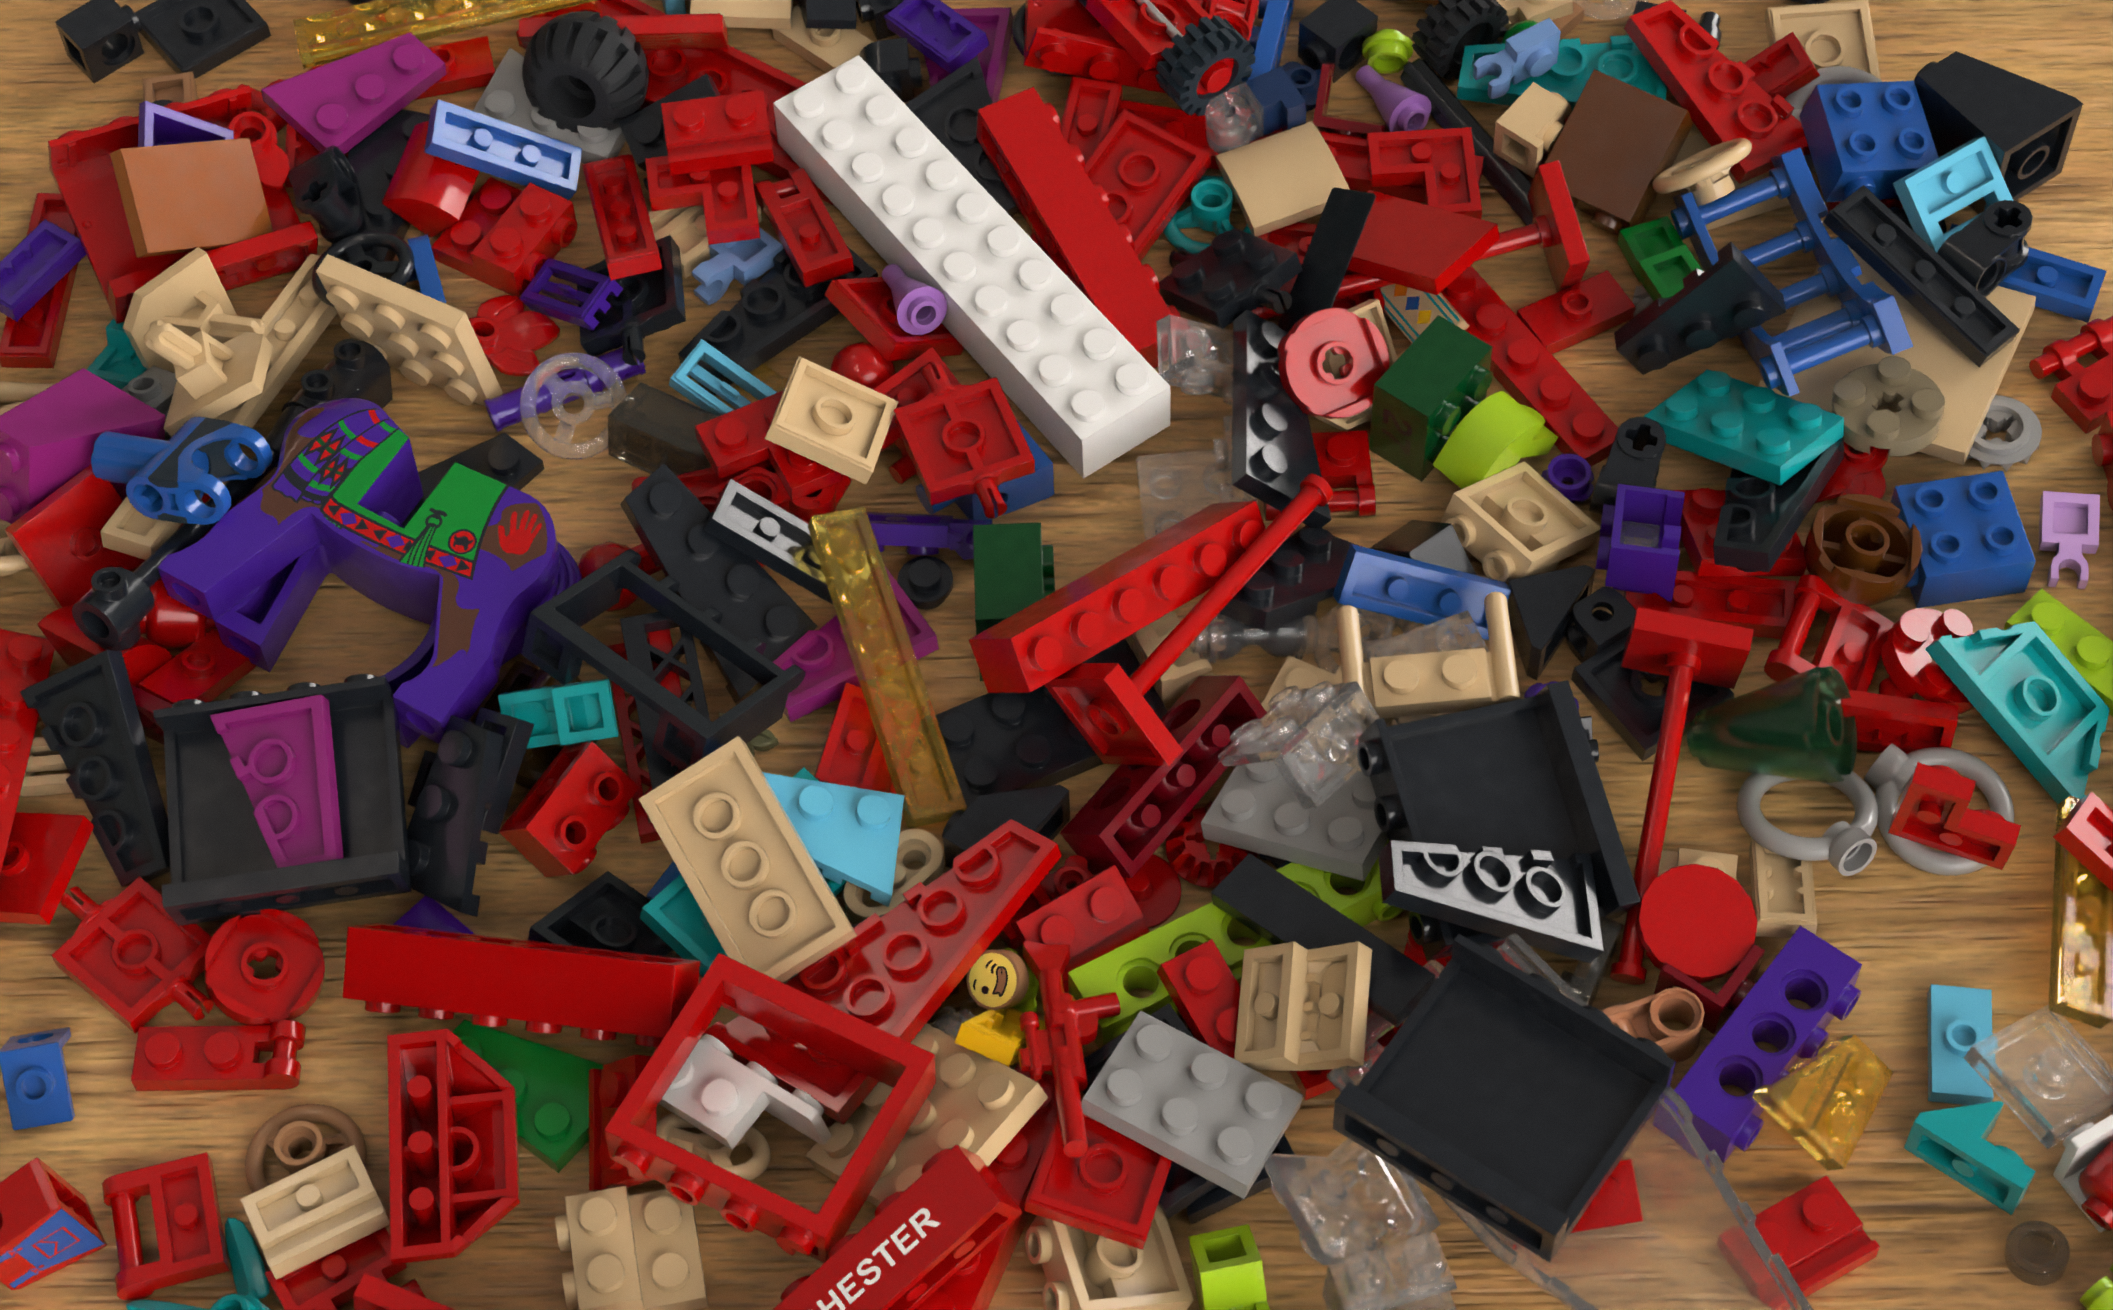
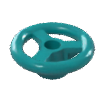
(1208, 210)

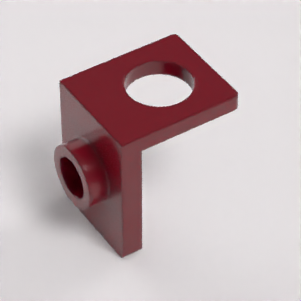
(1339, 125)
(1718, 1005)

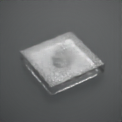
(2045, 1075)

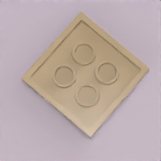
(411, 331)
(971, 1105)

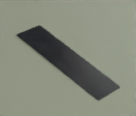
(1328, 254)

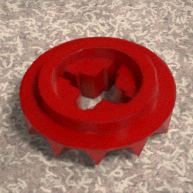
(1190, 856)

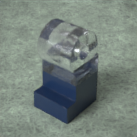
(1253, 111)

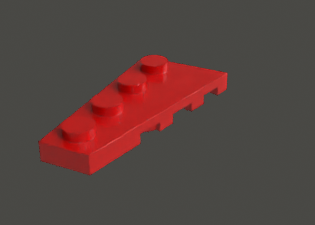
(1714, 89)

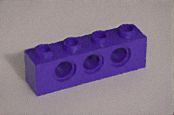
(1802, 971)

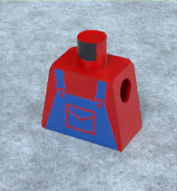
(42, 1225)

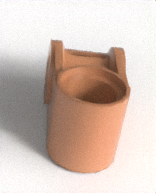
(1646, 1015)

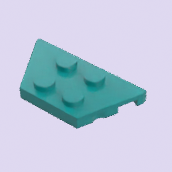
(2030, 701)

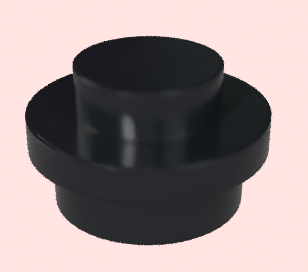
(926, 581)

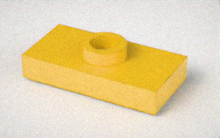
(995, 1035)

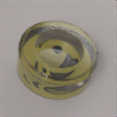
(2037, 1253)

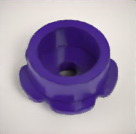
(1574, 470)

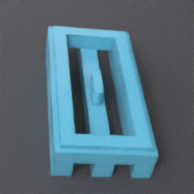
(727, 367)

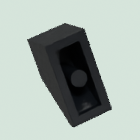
(1039, 809)

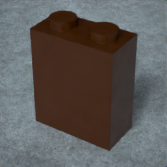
(1616, 149)

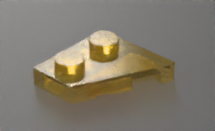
(1828, 1099)

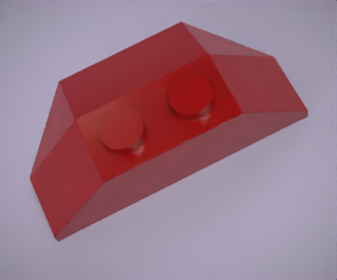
(447, 1146)

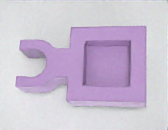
(2069, 528)

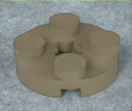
(1894, 385)

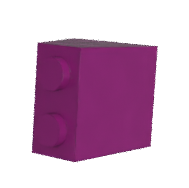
(55, 435)

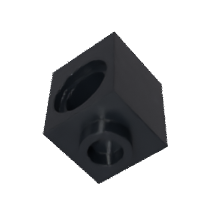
(1335, 35)
(101, 37)

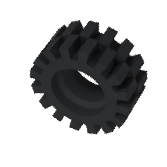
(1452, 27)

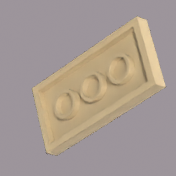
(747, 864)

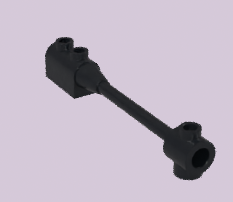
(122, 598)

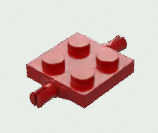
(964, 440)
(134, 955)

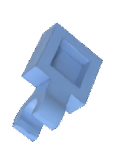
(1524, 56)
(737, 261)

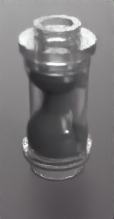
(1227, 637)

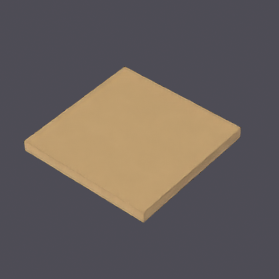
(1963, 384)

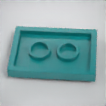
(1746, 426)

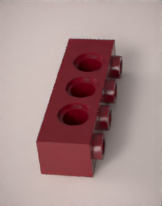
(1146, 803)

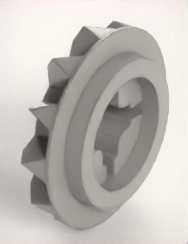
(2021, 438)

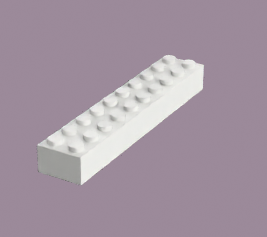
(1000, 288)

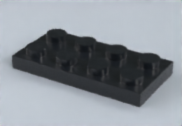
(1023, 737)

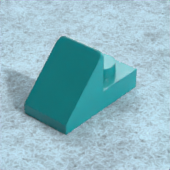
(1957, 1146)

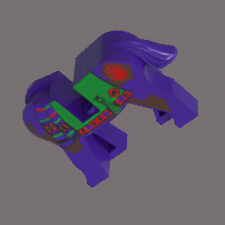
(337, 505)

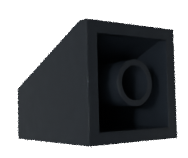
(2021, 119)

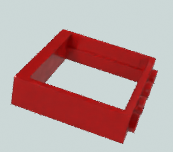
(814, 1025)

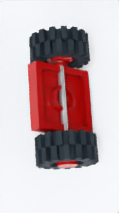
(1187, 46)

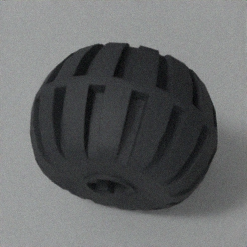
(585, 71)

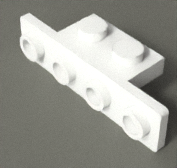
(729, 1097)

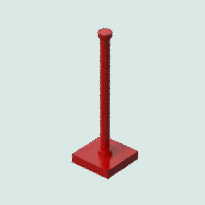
(1553, 228)
(1686, 652)
(1111, 706)

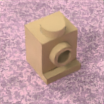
(1530, 128)

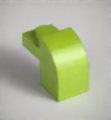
(1493, 440)
(1228, 1270)

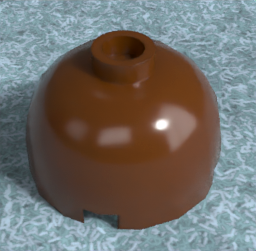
(1862, 549)

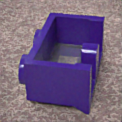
(1641, 540)

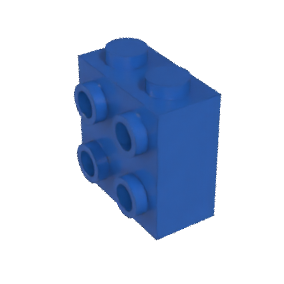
(1866, 136)
(1968, 539)

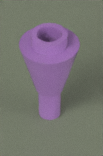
(1399, 106)
(916, 304)

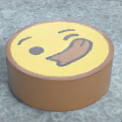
(998, 979)

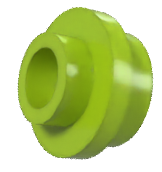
(1387, 51)

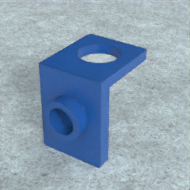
(37, 1079)

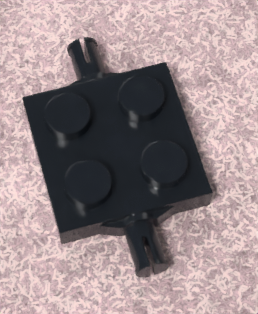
(1230, 277)
(645, 306)

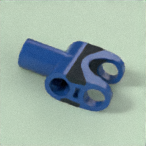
(172, 475)

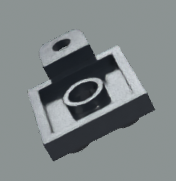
(1616, 690)

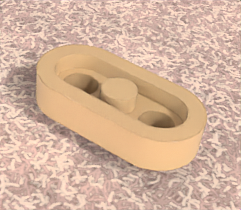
(912, 846)

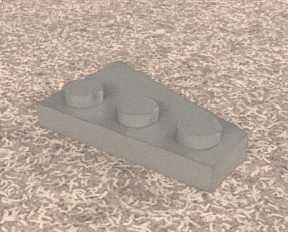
(508, 102)

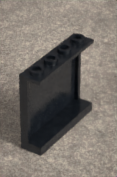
(1500, 779)
(215, 842)
(1506, 1097)

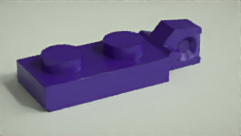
(924, 533)

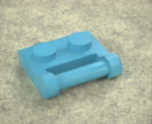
(1948, 187)

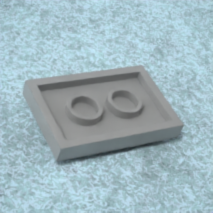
(1265, 817)
(1191, 1104)

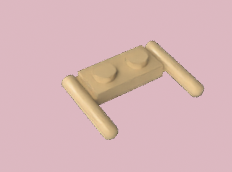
(1433, 679)

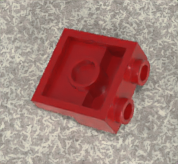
(507, 235)

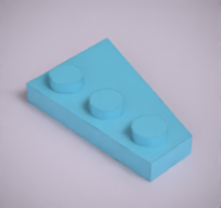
(845, 830)

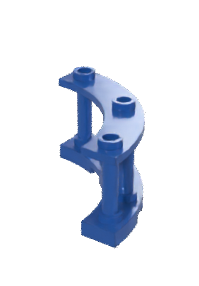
(1866, 310)

